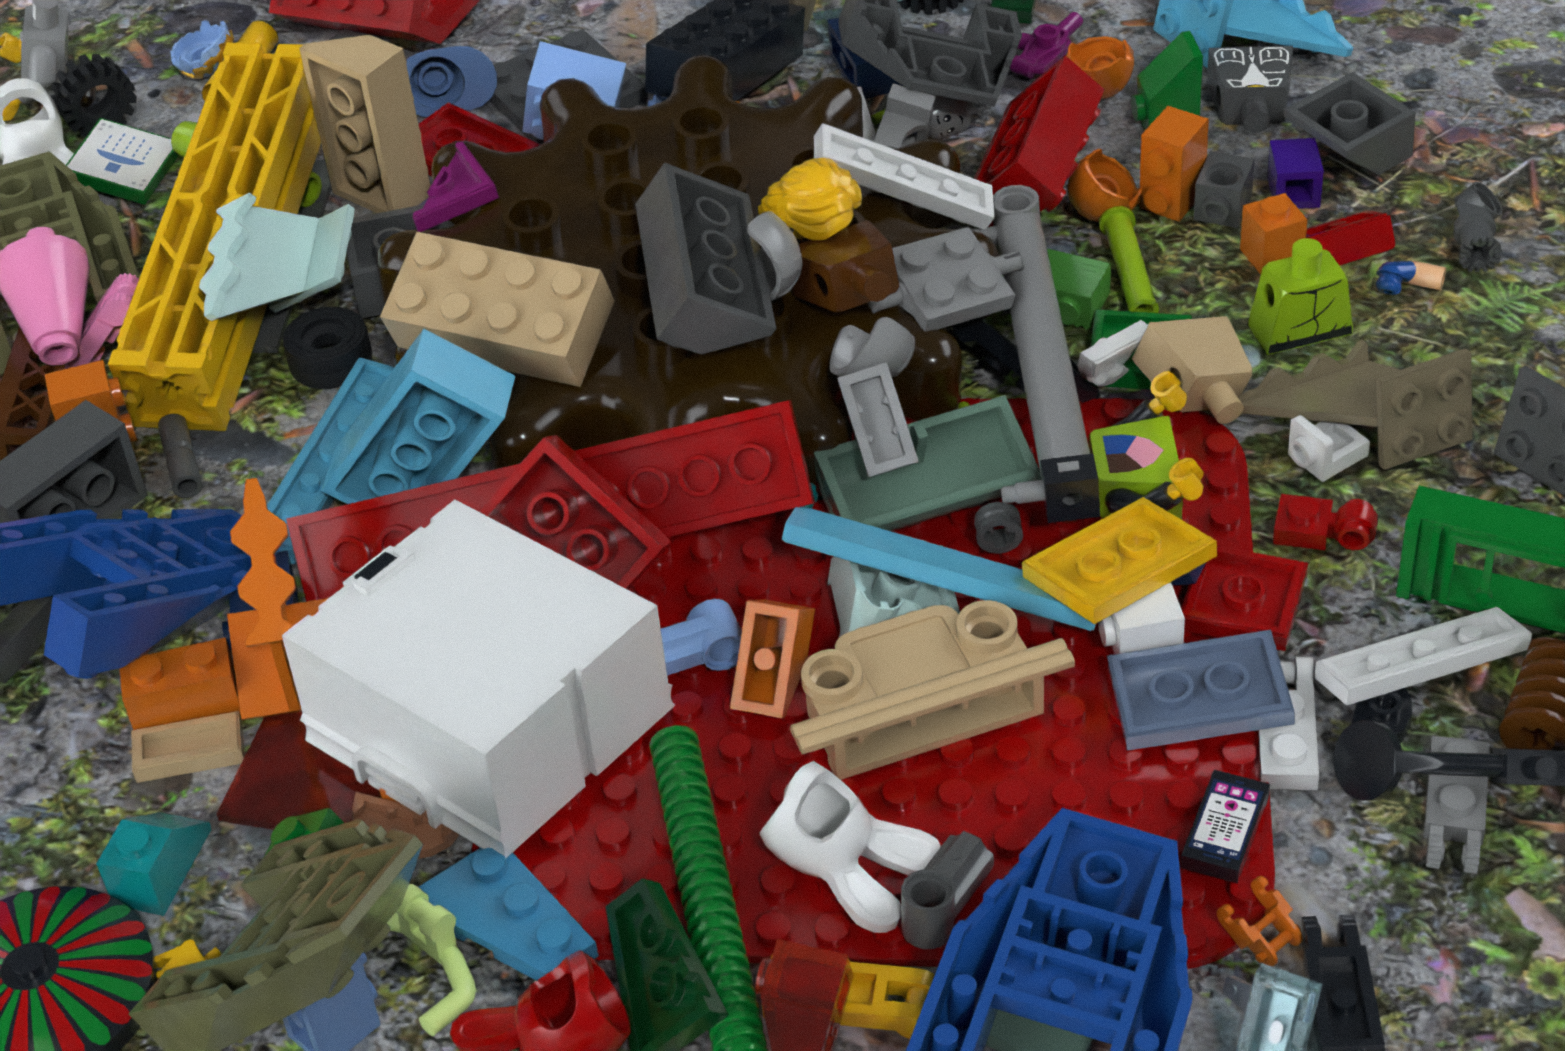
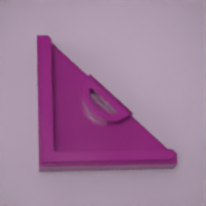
(455, 190)

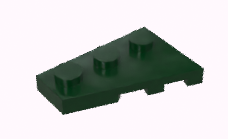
(659, 972)

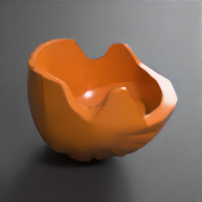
(1105, 61)
(1100, 185)

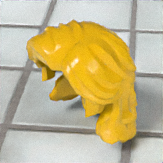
(814, 199)

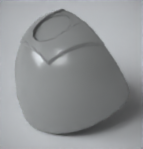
(779, 252)
(859, 350)

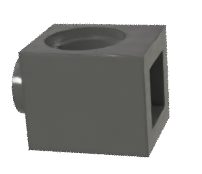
(1223, 189)

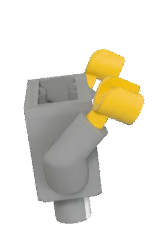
(39, 49)

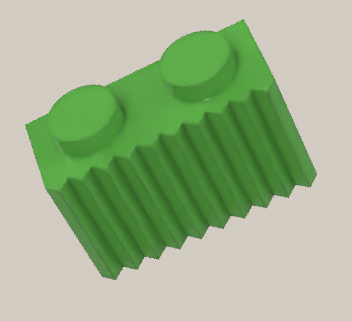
(1080, 286)

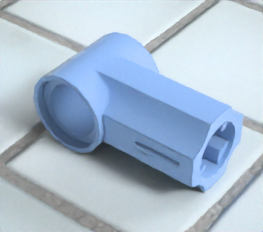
(707, 637)

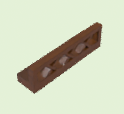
(17, 389)

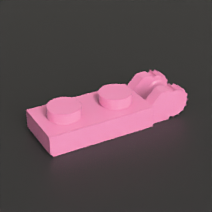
(105, 320)

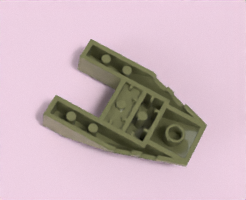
(48, 194)
(320, 910)

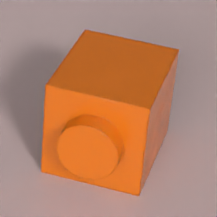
(1271, 229)

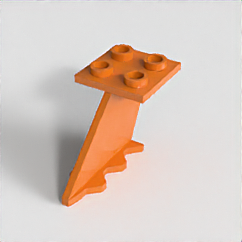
(256, 639)

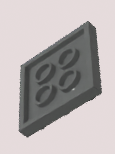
(515, 73)

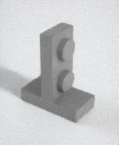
(877, 420)

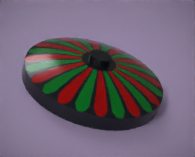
(71, 970)

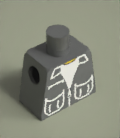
(1250, 84)

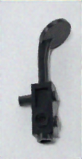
(1372, 761)

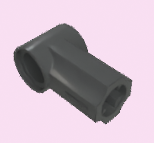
(941, 890)

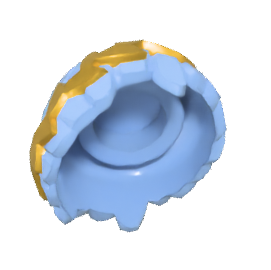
(201, 51)

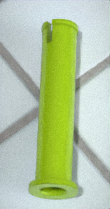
(1118, 226)

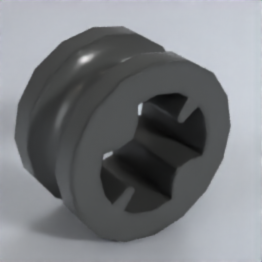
(995, 515)

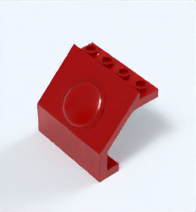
(403, 19)

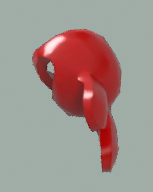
(562, 1011)

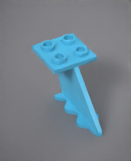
(1261, 20)

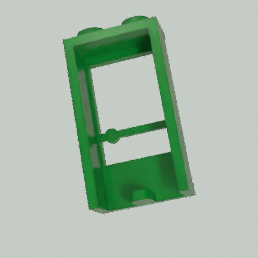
(1446, 518)

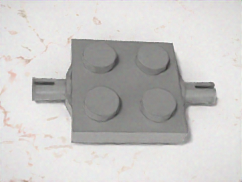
(950, 280)

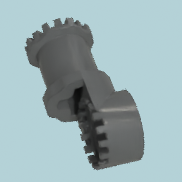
(1477, 227)

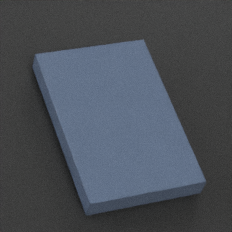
(1200, 690)

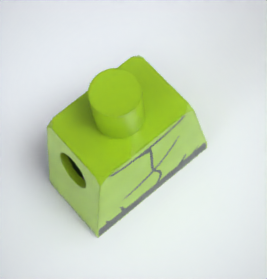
(1301, 300)

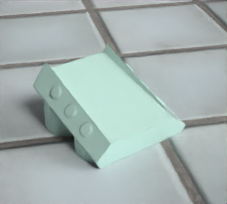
(873, 595)

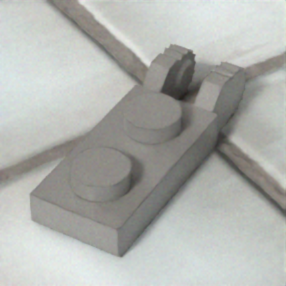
(1456, 807)

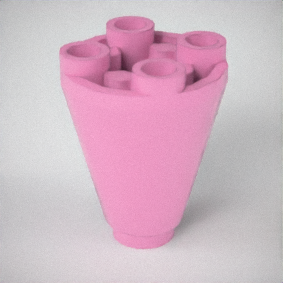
(46, 291)

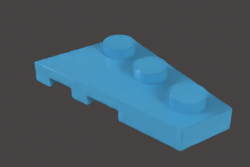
(508, 912)

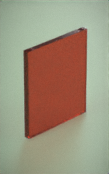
(288, 778)

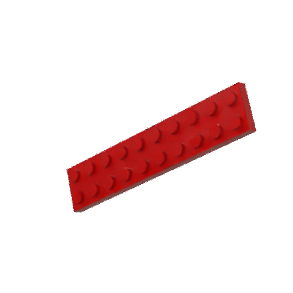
(674, 477)

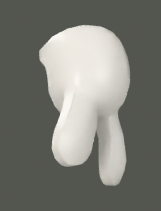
(36, 134)
(826, 829)

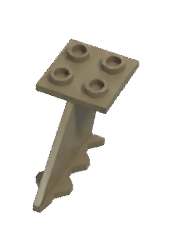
(1412, 407)

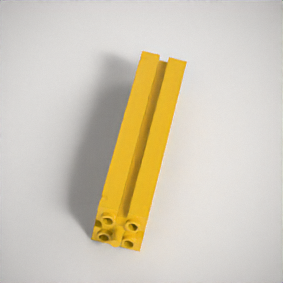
(249, 138)

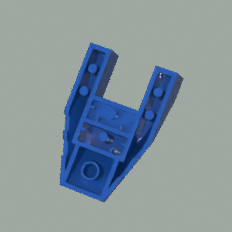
(120, 581)
(1071, 939)

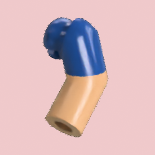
(1409, 272)

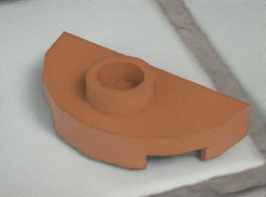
(399, 817)

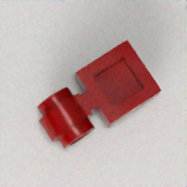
(1310, 522)

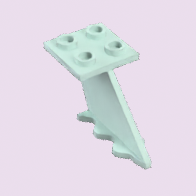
(272, 257)

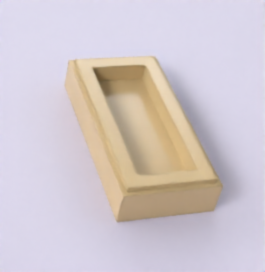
(187, 746)

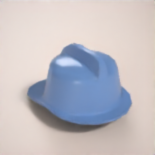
(452, 76)

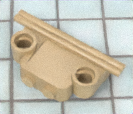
(922, 685)

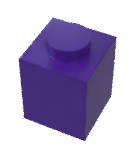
(1296, 170)

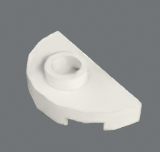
(1105, 359)

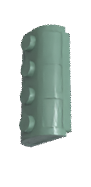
(960, 466)

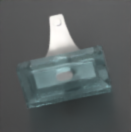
(1276, 1009)

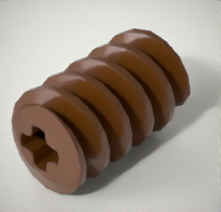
(1538, 700)

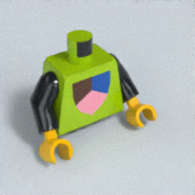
(1141, 456)

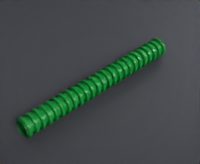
(706, 886)

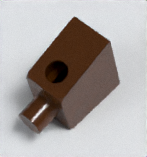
(851, 269)

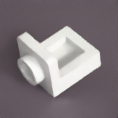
(1325, 447)

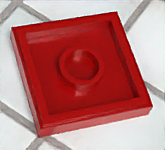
(1245, 595)

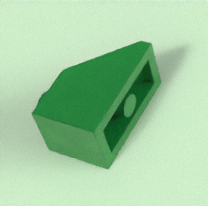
(1170, 80)

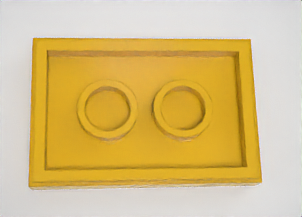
(1119, 560)

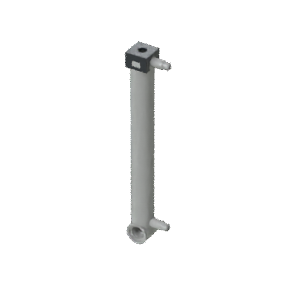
(1061, 443)

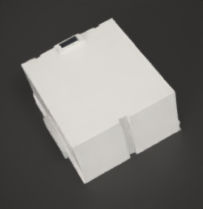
(478, 676)

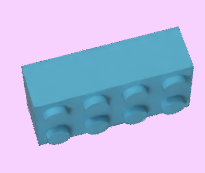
(420, 422)

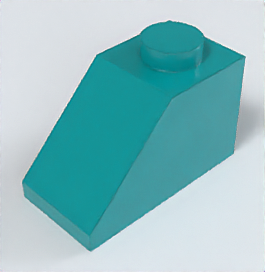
(151, 859)

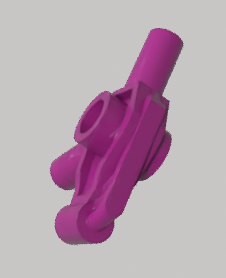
(1045, 46)

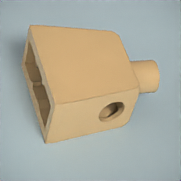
(1203, 358)

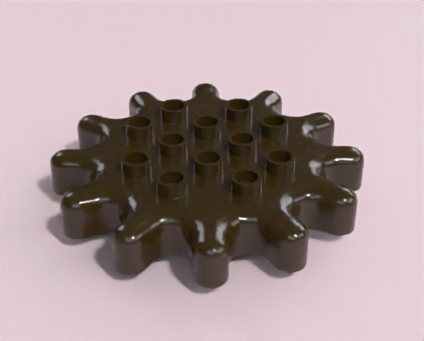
(578, 207)

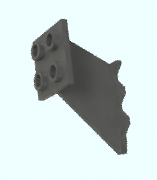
(1535, 429)

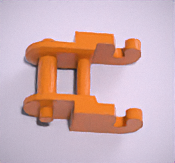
(1276, 913)

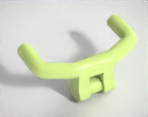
(433, 932)

